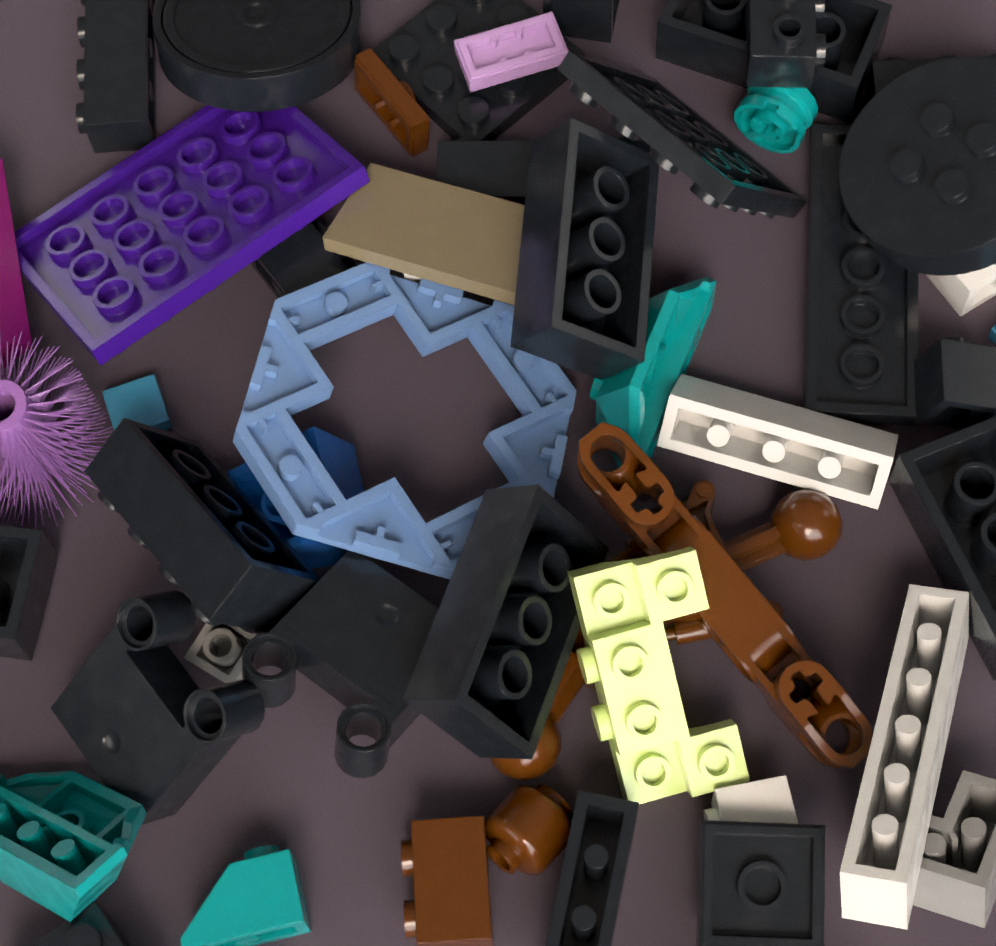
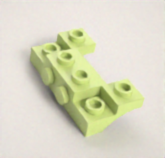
(635, 679)

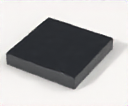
(760, 884)

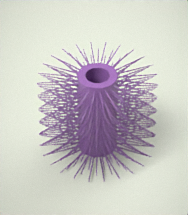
(33, 444)

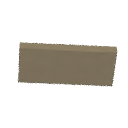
(431, 232)

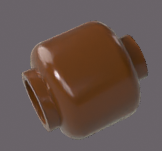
(528, 829)

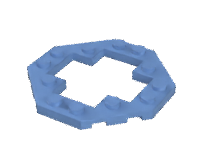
(383, 518)

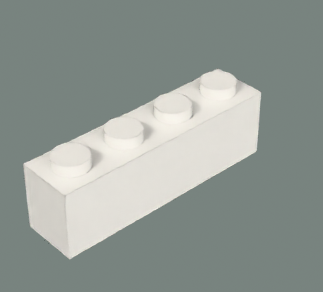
(778, 440)

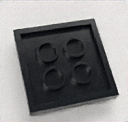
(426, 60)

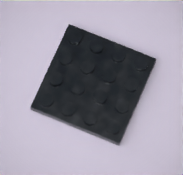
(680, 138)

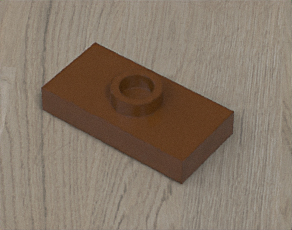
(391, 102)

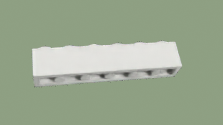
(905, 759)

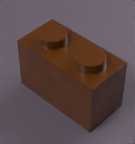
(449, 882)

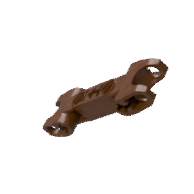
(738, 613)

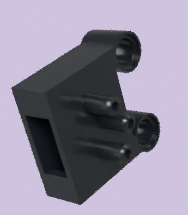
(357, 642)
(143, 713)

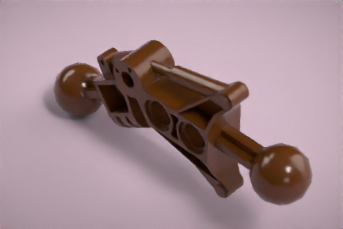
(801, 526)

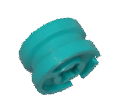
(776, 117)

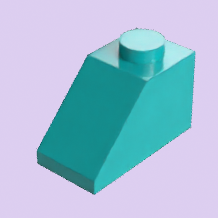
(252, 903)

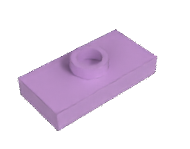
(510, 51)

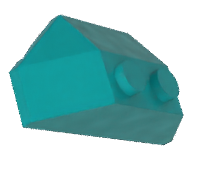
(639, 396)
(64, 838)

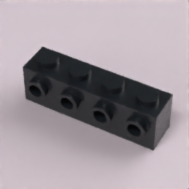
(783, 42)

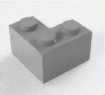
(960, 854)

